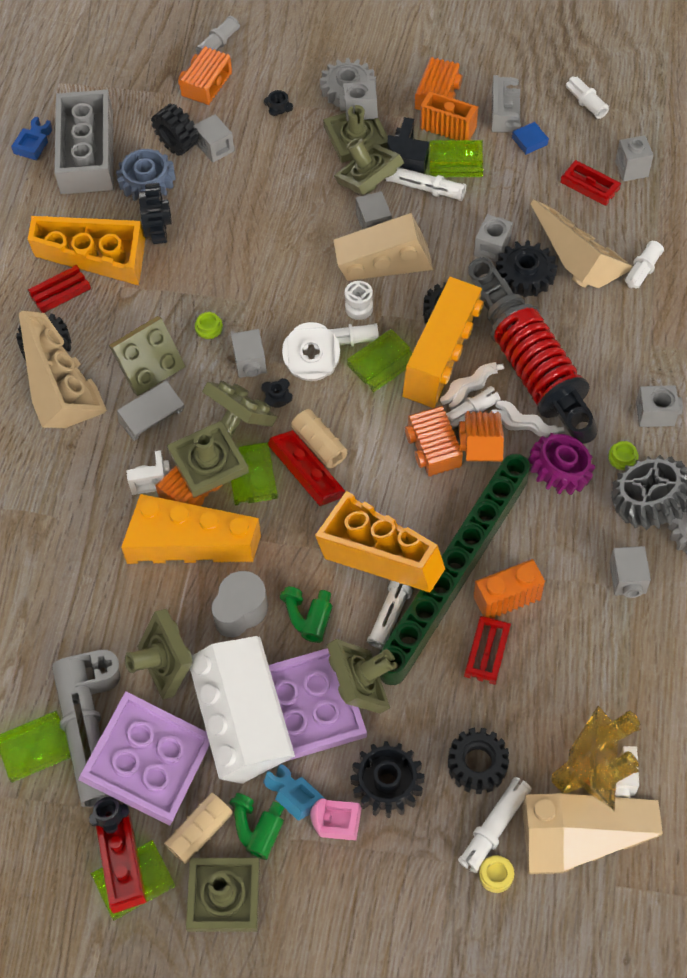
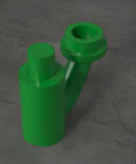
(316, 622)
(261, 840)

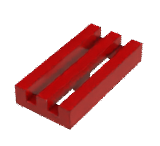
(588, 185)
(57, 286)
(481, 673)

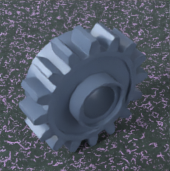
(144, 168)

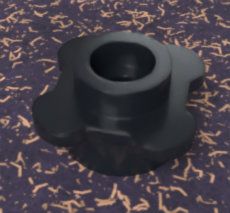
(278, 103)
(277, 399)
(105, 807)

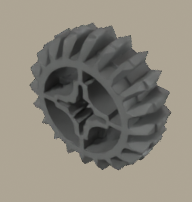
(651, 492)

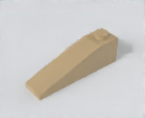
(580, 829)

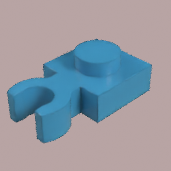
(294, 795)

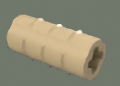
(319, 438)
(198, 828)

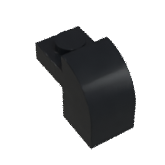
(412, 151)

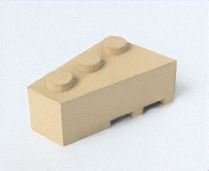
(383, 250)

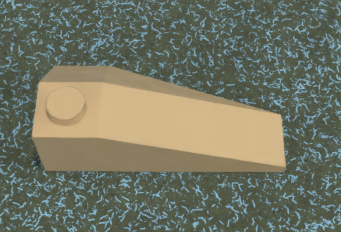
(578, 251)
(55, 382)

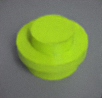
(208, 325)
(623, 455)

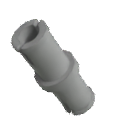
(219, 36)

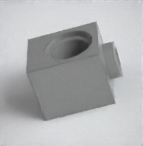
(360, 94)
(214, 138)
(634, 158)
(372, 210)
(493, 237)
(249, 353)
(654, 416)
(630, 571)

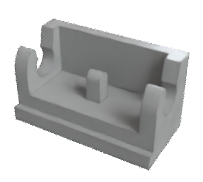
(505, 105)
(149, 409)

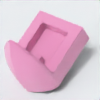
(336, 819)

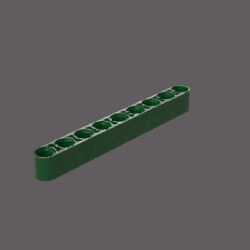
(461, 553)

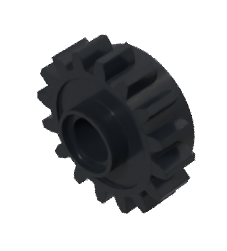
(154, 213)
(527, 268)
(387, 796)

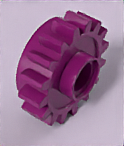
(561, 463)

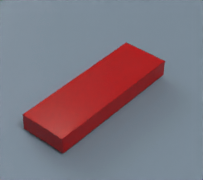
(306, 468)
(121, 867)

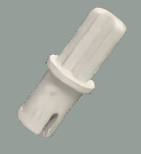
(587, 97)
(644, 264)
(356, 334)
(478, 403)

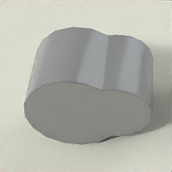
(239, 603)

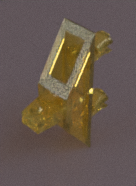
(594, 758)

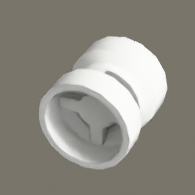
(358, 300)

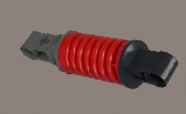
(534, 352)

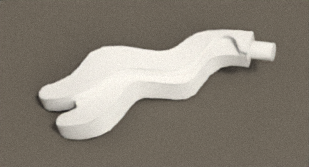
(462, 387)
(515, 421)

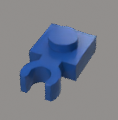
(33, 141)

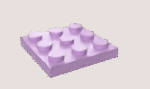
(313, 706)
(146, 758)

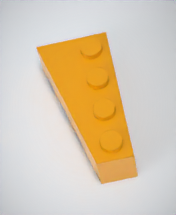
(94, 245)
(441, 342)
(188, 532)
(378, 545)

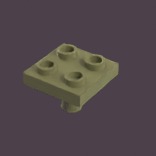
(343, 131)
(368, 167)
(147, 355)
(239, 406)
(207, 459)
(162, 654)
(360, 675)
(223, 895)

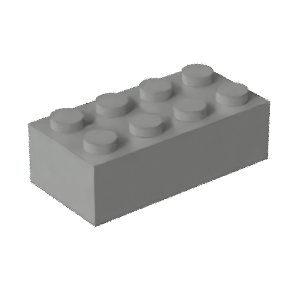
(84, 142)

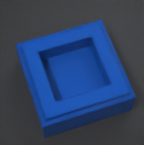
(530, 138)

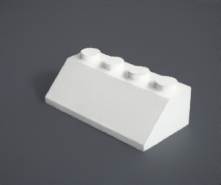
(240, 709)

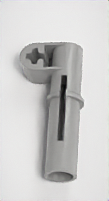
(76, 689)

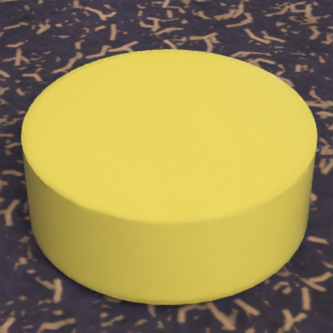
(496, 874)

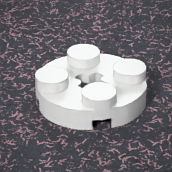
(300, 364)

